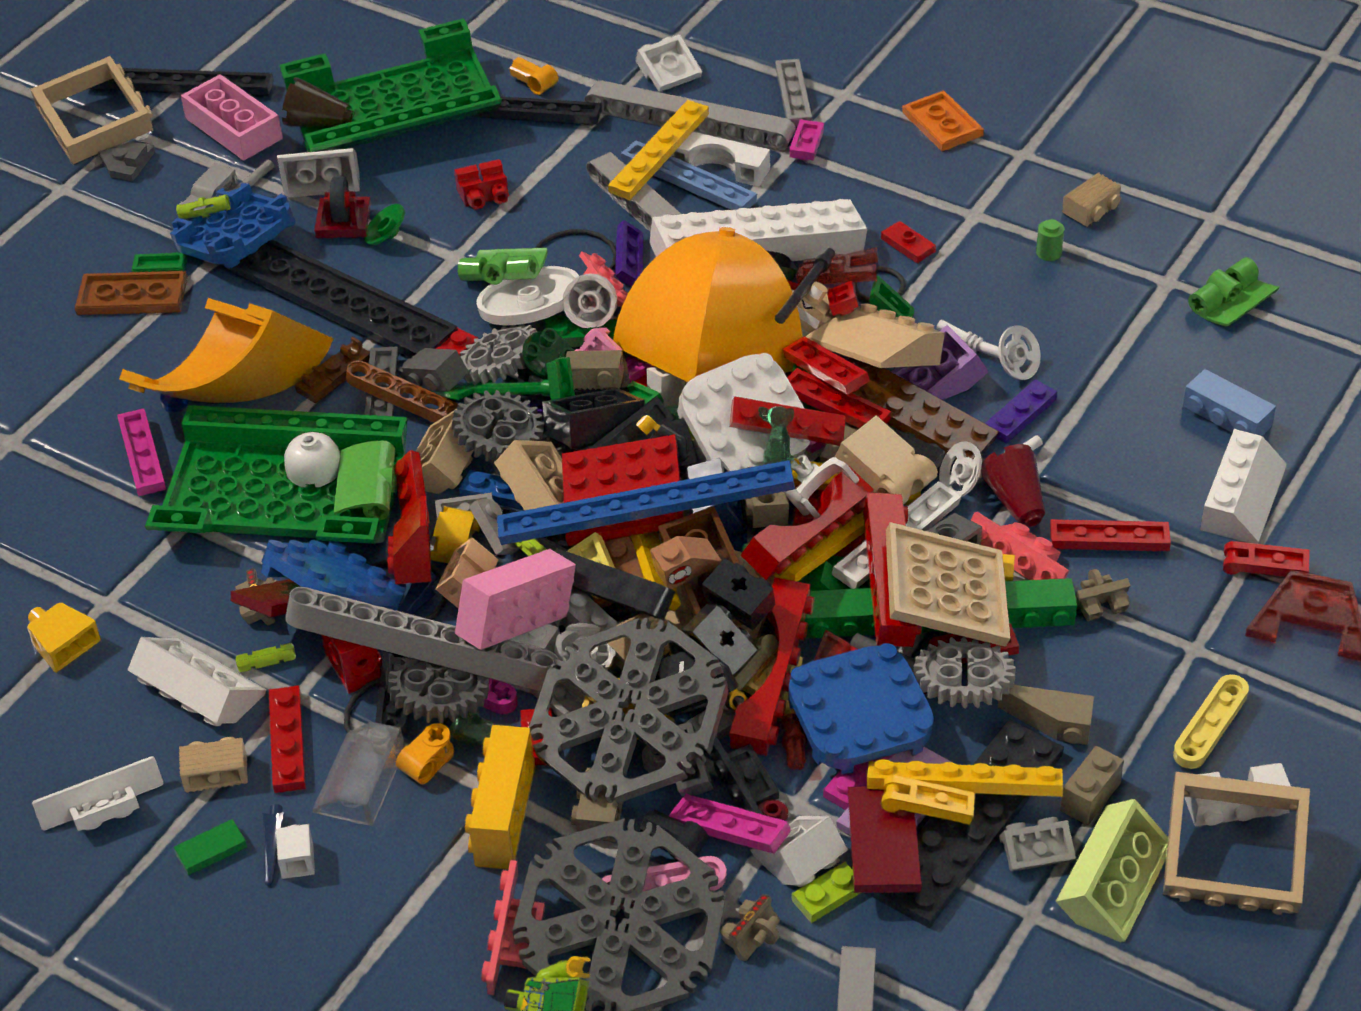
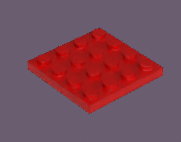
(617, 470)

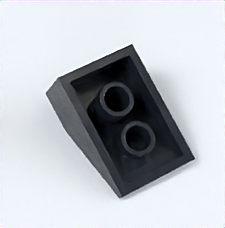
(588, 416)

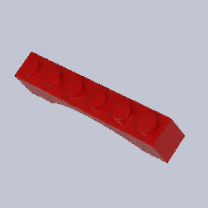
(779, 545)
(758, 715)

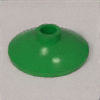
(385, 224)

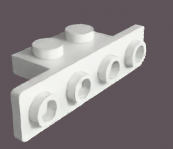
(99, 797)

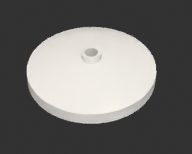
(527, 299)

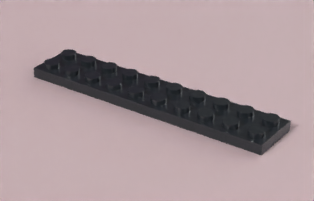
(344, 299)

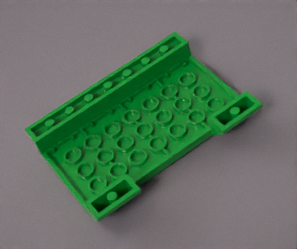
(402, 97)
(237, 479)

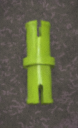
(219, 204)

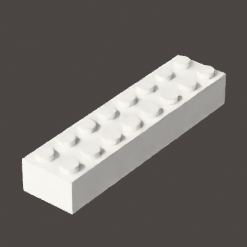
(790, 229)

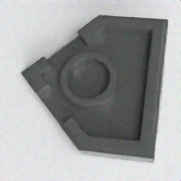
(126, 159)

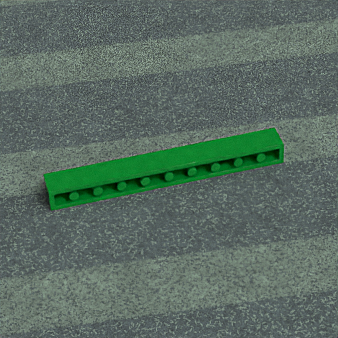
(1028, 605)

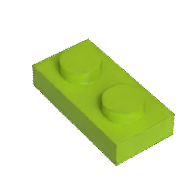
(825, 892)

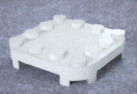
(707, 409)

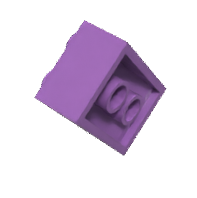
(956, 373)

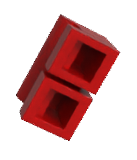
(488, 187)

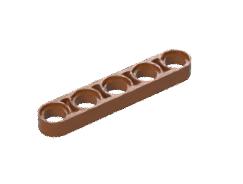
(397, 387)

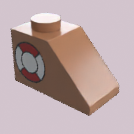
(683, 559)

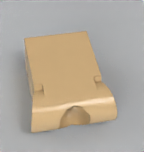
(886, 460)

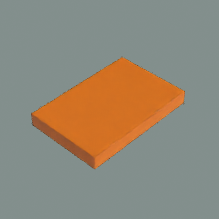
(942, 120)

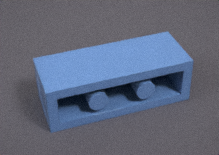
(1228, 404)

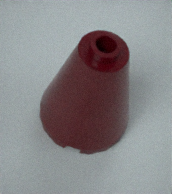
(1016, 482)

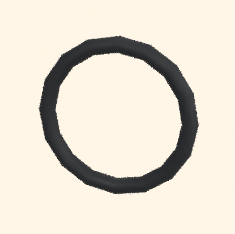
(887, 270)

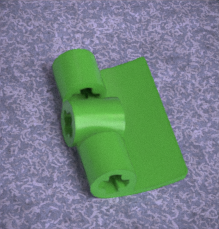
(502, 265)
(1231, 293)
(366, 479)

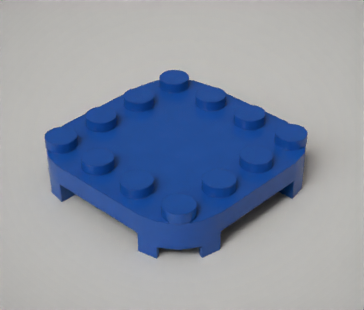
(234, 232)
(331, 571)
(860, 707)

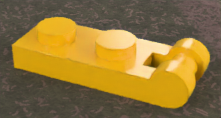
(927, 799)

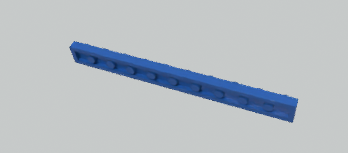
(645, 502)

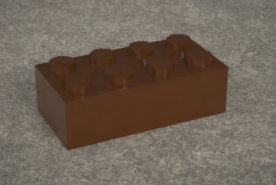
(704, 525)

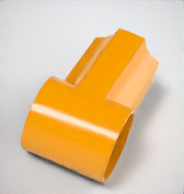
(538, 78)

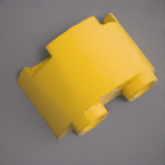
(451, 531)

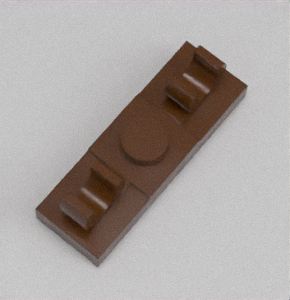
(331, 372)

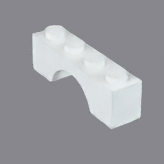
(745, 160)

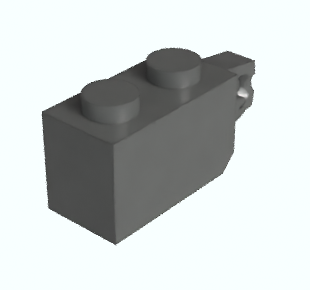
(434, 369)

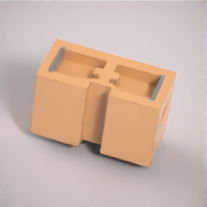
(465, 562)

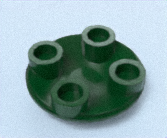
(543, 348)

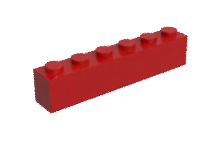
(877, 514)

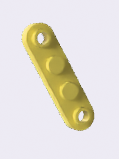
(1210, 721)

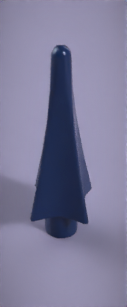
(417, 596)
(271, 821)

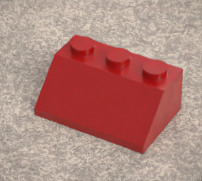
(410, 546)

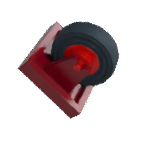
(342, 212)

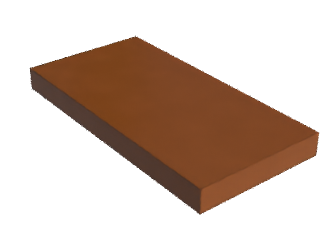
(131, 293)

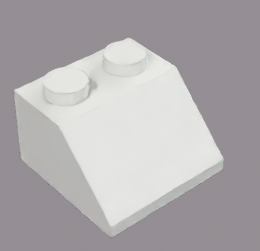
(806, 850)

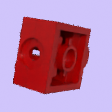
(352, 662)

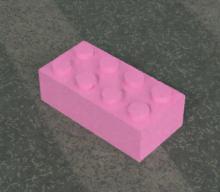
(232, 117)
(514, 598)

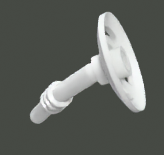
(1011, 355)
(965, 469)

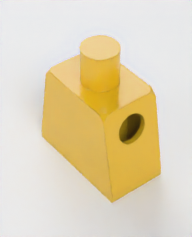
(61, 634)

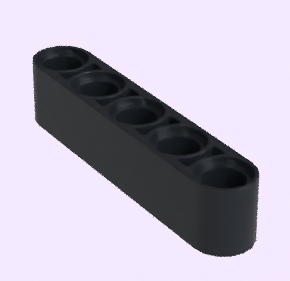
(620, 587)

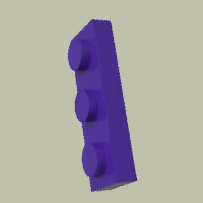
(628, 253)
(1022, 410)

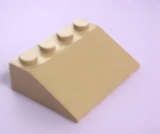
(881, 338)

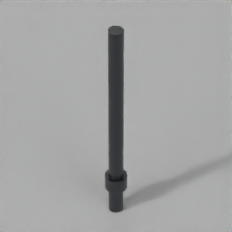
(820, 265)

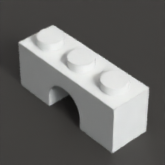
(1215, 812)

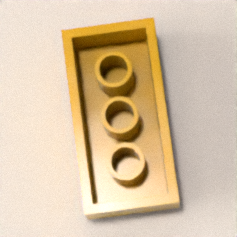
(501, 796)

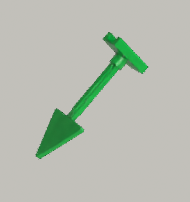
(557, 386)

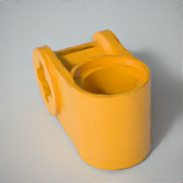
(423, 757)

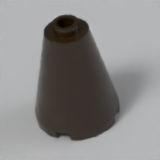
(313, 107)

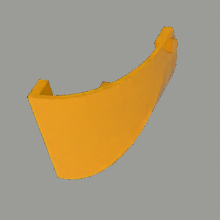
(707, 306)
(241, 357)

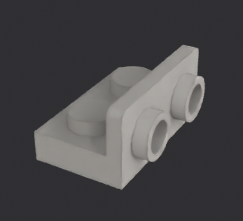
(1038, 844)

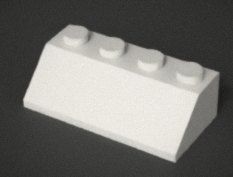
(1243, 488)
(194, 679)

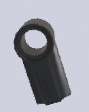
(688, 834)

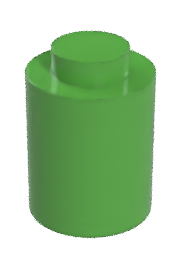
(1050, 240)

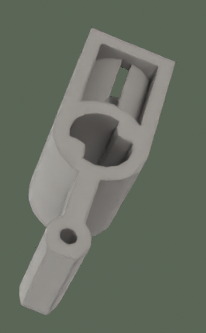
(211, 181)

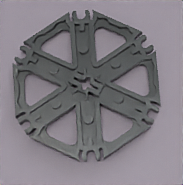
(644, 722)
(649, 910)

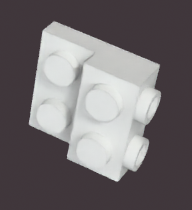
(668, 63)

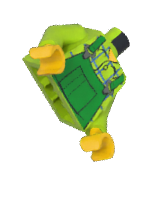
(553, 989)

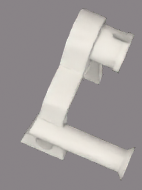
(811, 478)

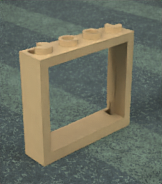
(105, 136)
(1246, 793)

